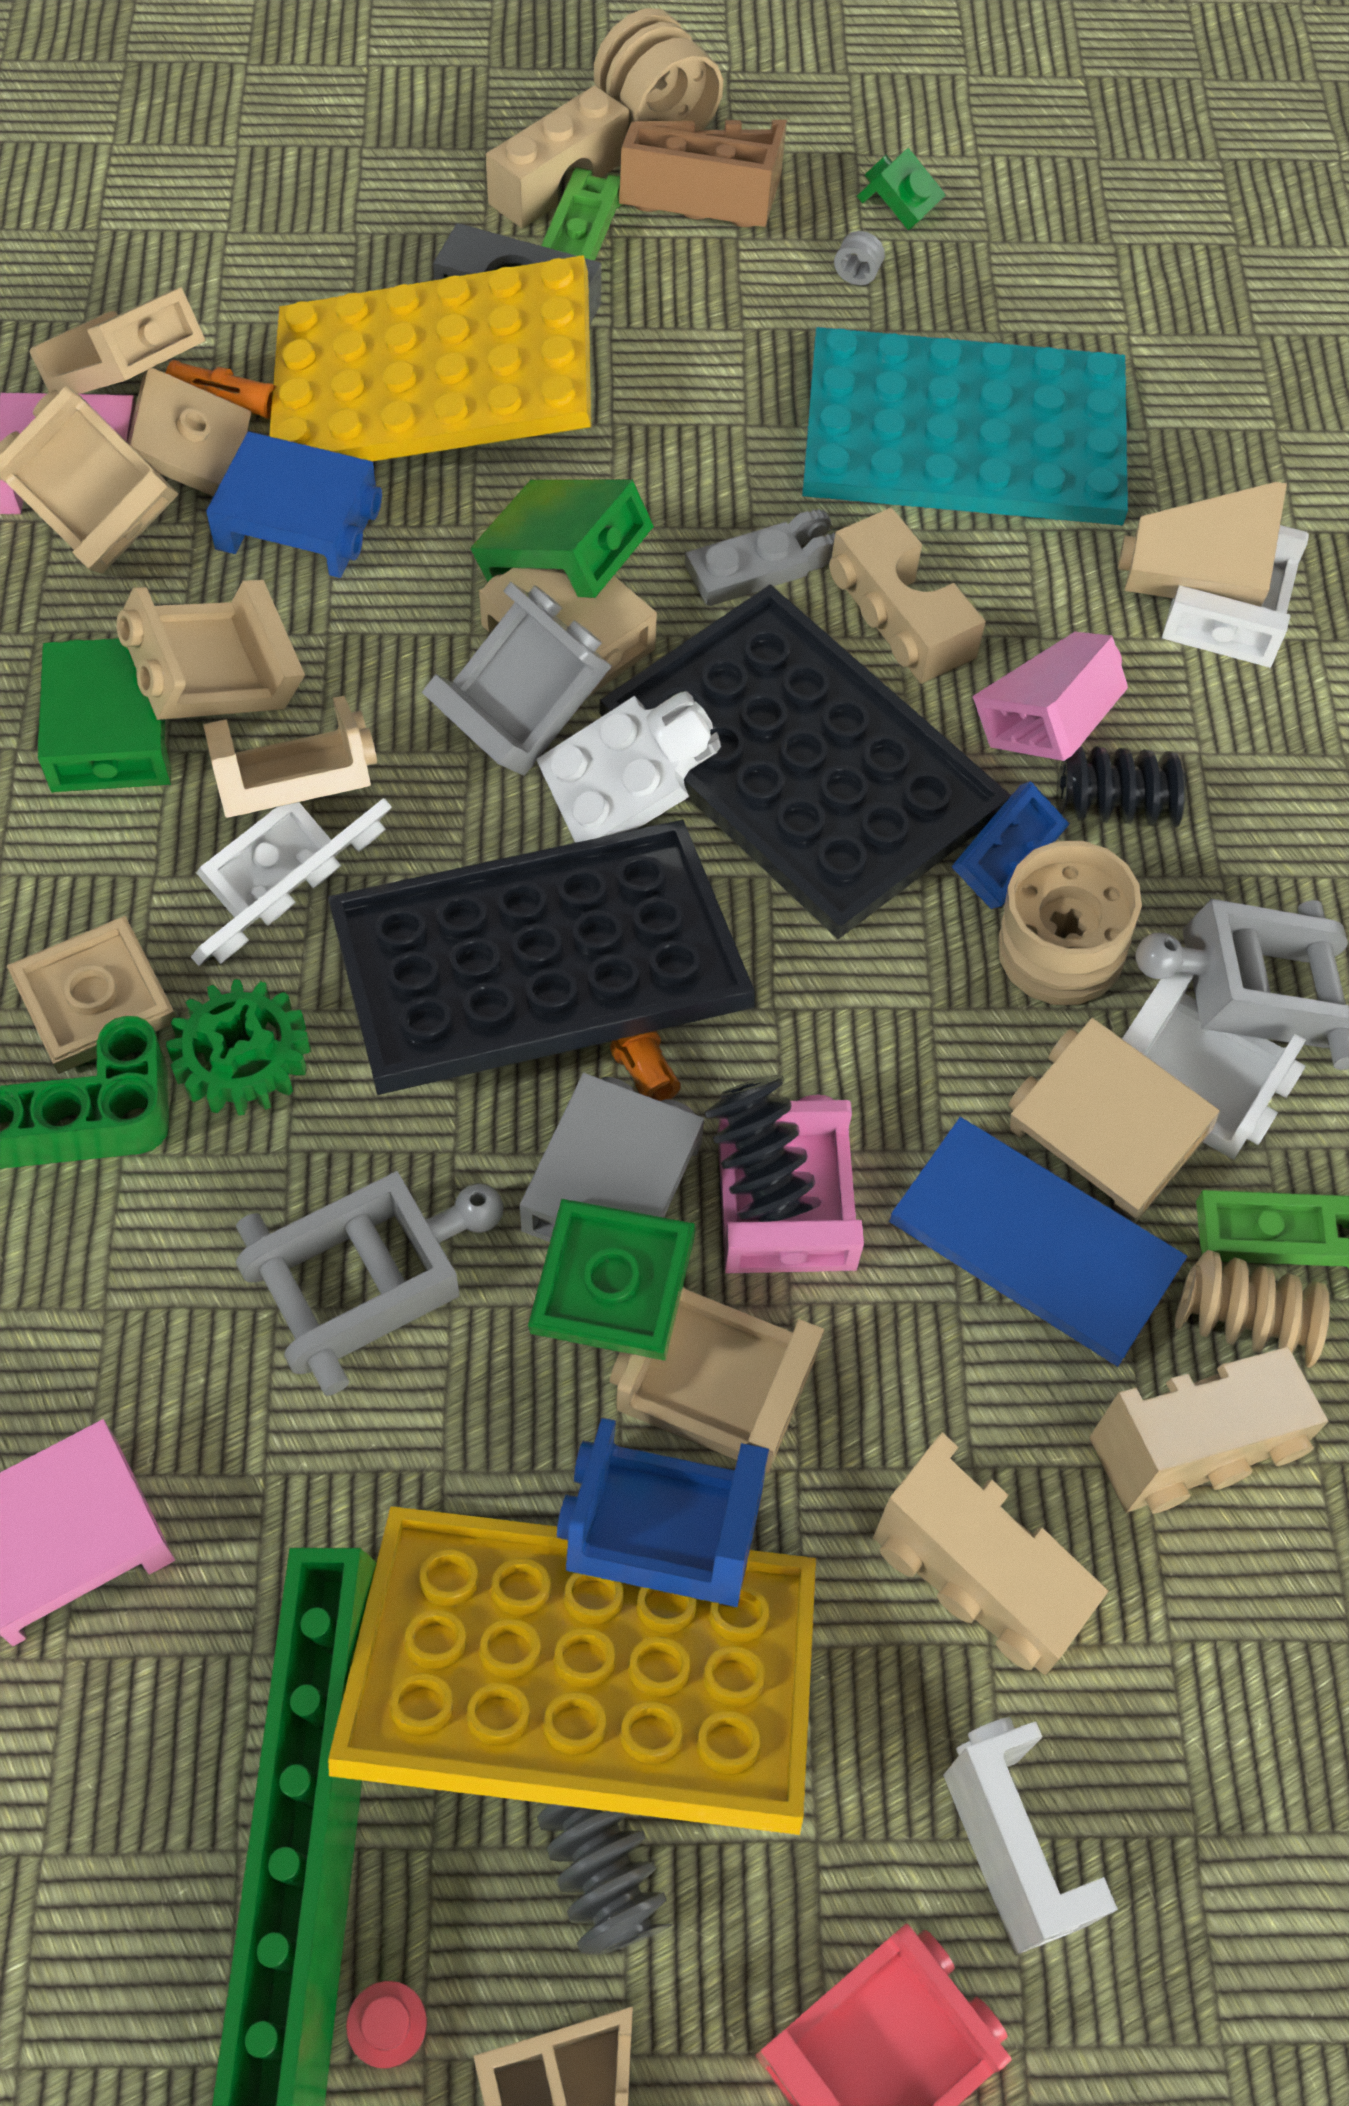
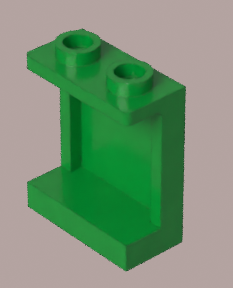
(569, 526)
(96, 720)

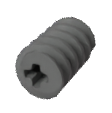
(604, 1875)

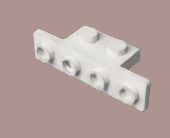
(270, 862)

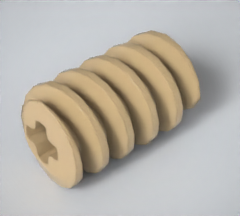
(1255, 1305)

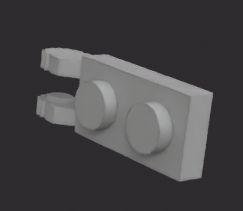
(761, 558)

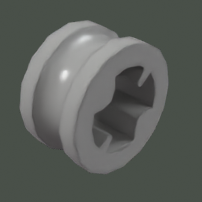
(852, 267)

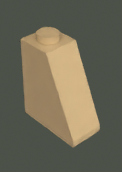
(1208, 545)

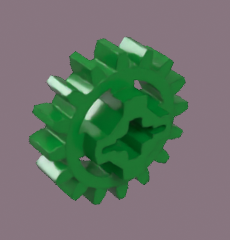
(240, 1049)

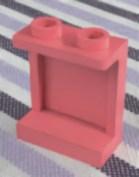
(889, 2035)

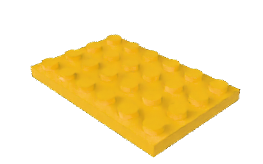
(437, 363)
(574, 1688)

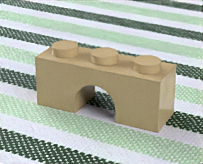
(529, 165)
(925, 629)

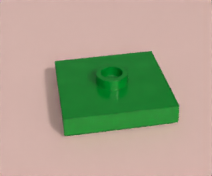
(612, 1279)

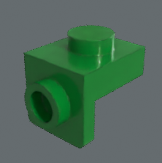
(903, 186)

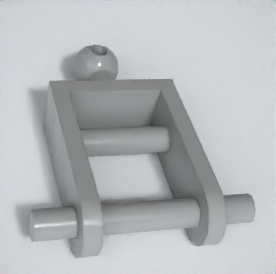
(1230, 975)
(354, 1218)

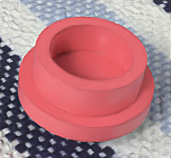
(386, 2024)

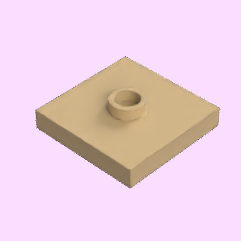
(186, 431)
(86, 985)

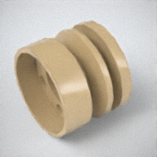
(658, 70)
(1068, 922)

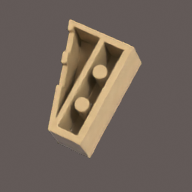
(1207, 1430)
(986, 1561)

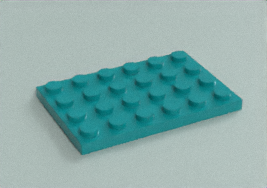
(967, 426)

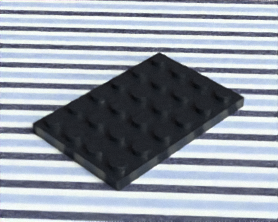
(817, 761)
(536, 955)

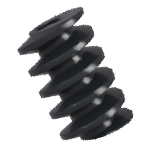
(1123, 784)
(763, 1151)

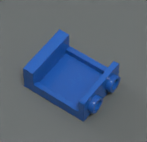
(295, 499)
(662, 1519)

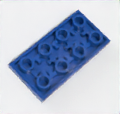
(1038, 1240)

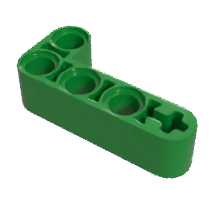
(98, 1101)

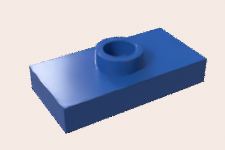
(1013, 833)

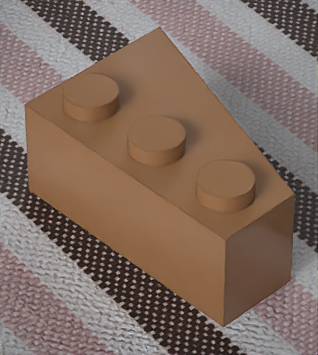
(703, 172)

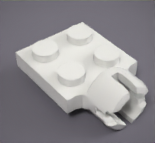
(628, 765)

